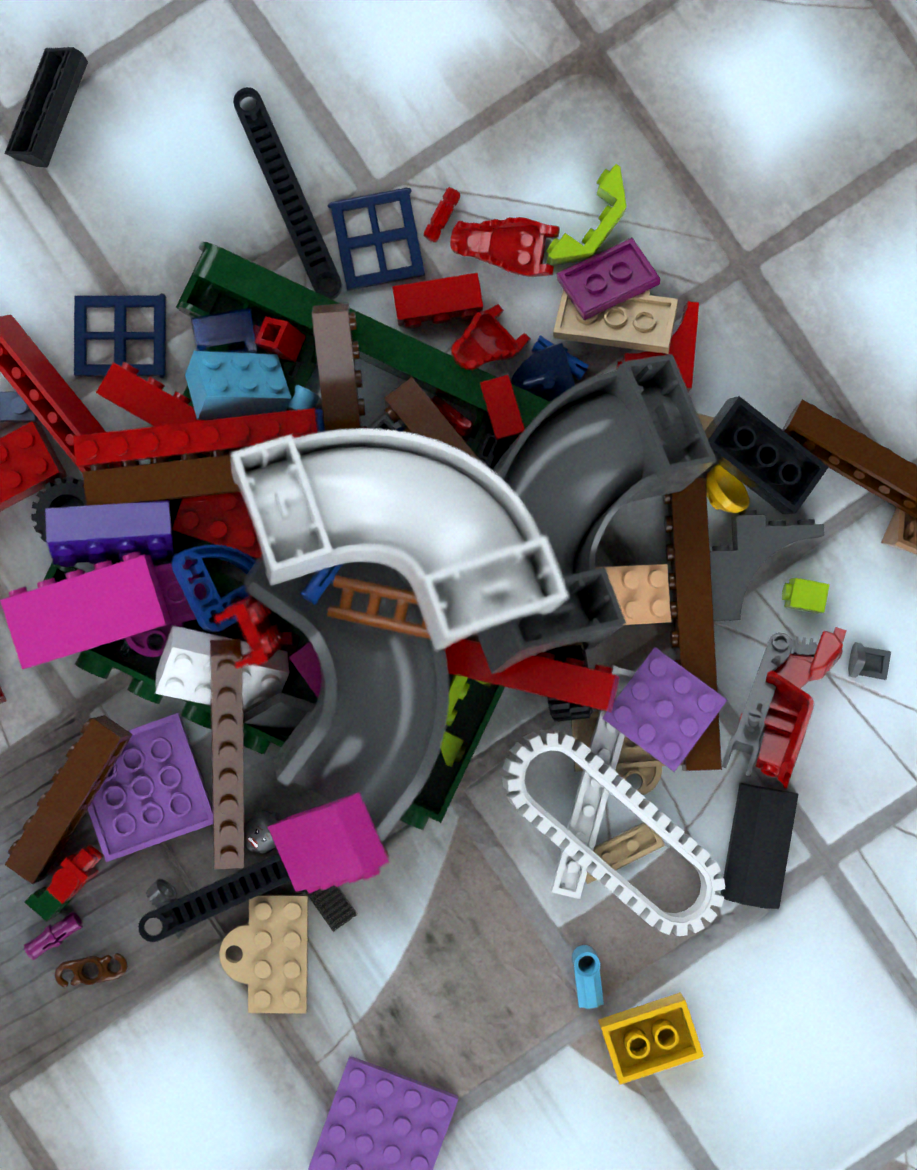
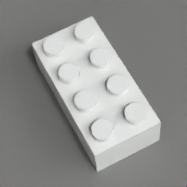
(186, 670)

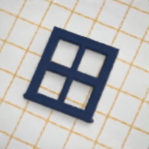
(377, 238)
(120, 306)

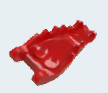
(509, 244)
(486, 341)

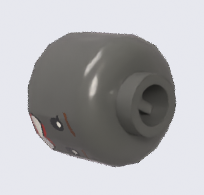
(256, 832)

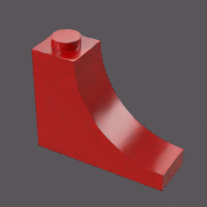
(681, 345)

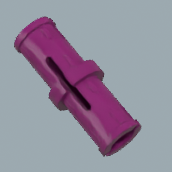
(53, 936)

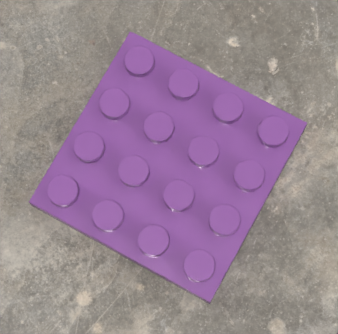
(151, 791)
(383, 1122)

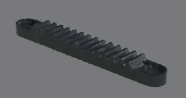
(287, 192)
(216, 897)

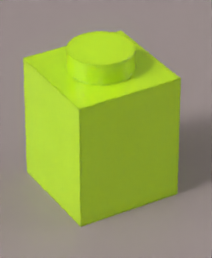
(805, 595)

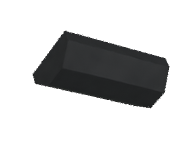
(47, 106)
(759, 846)

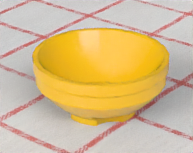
(726, 491)

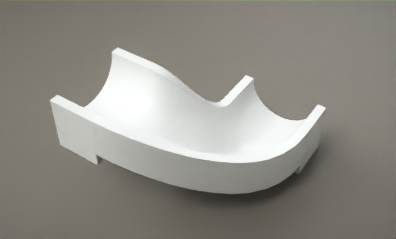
(405, 506)

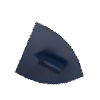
(545, 373)

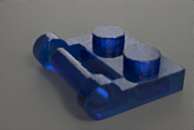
(224, 329)

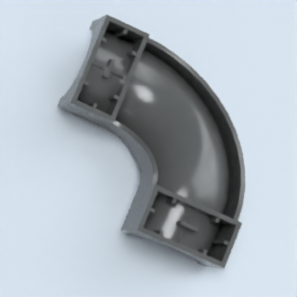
(573, 468)
(377, 700)

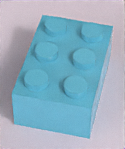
(236, 384)

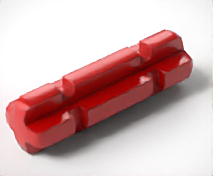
(441, 214)
(455, 418)

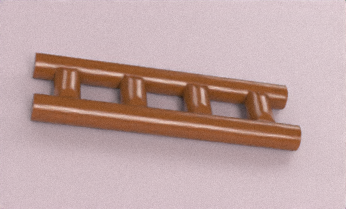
(371, 615)

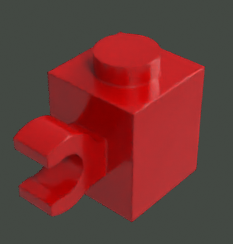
(279, 338)

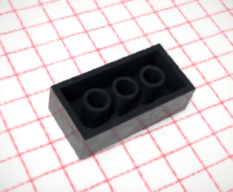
(763, 456)

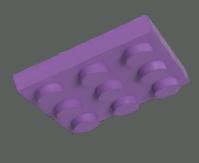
(664, 709)

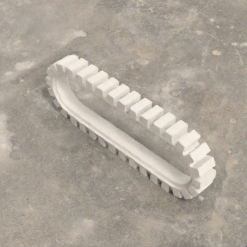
(631, 798)

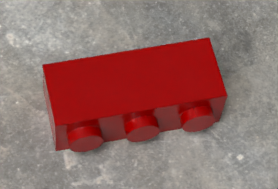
(438, 300)

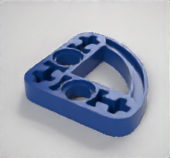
(212, 602)

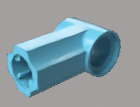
(587, 978)

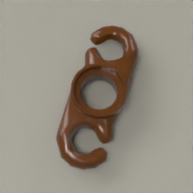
(77, 966)

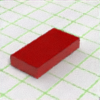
(502, 407)

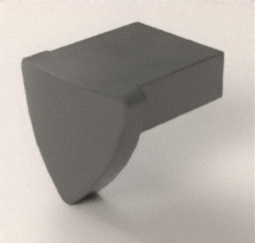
(868, 662)

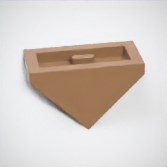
(902, 532)

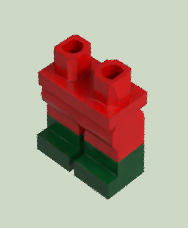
(65, 883)

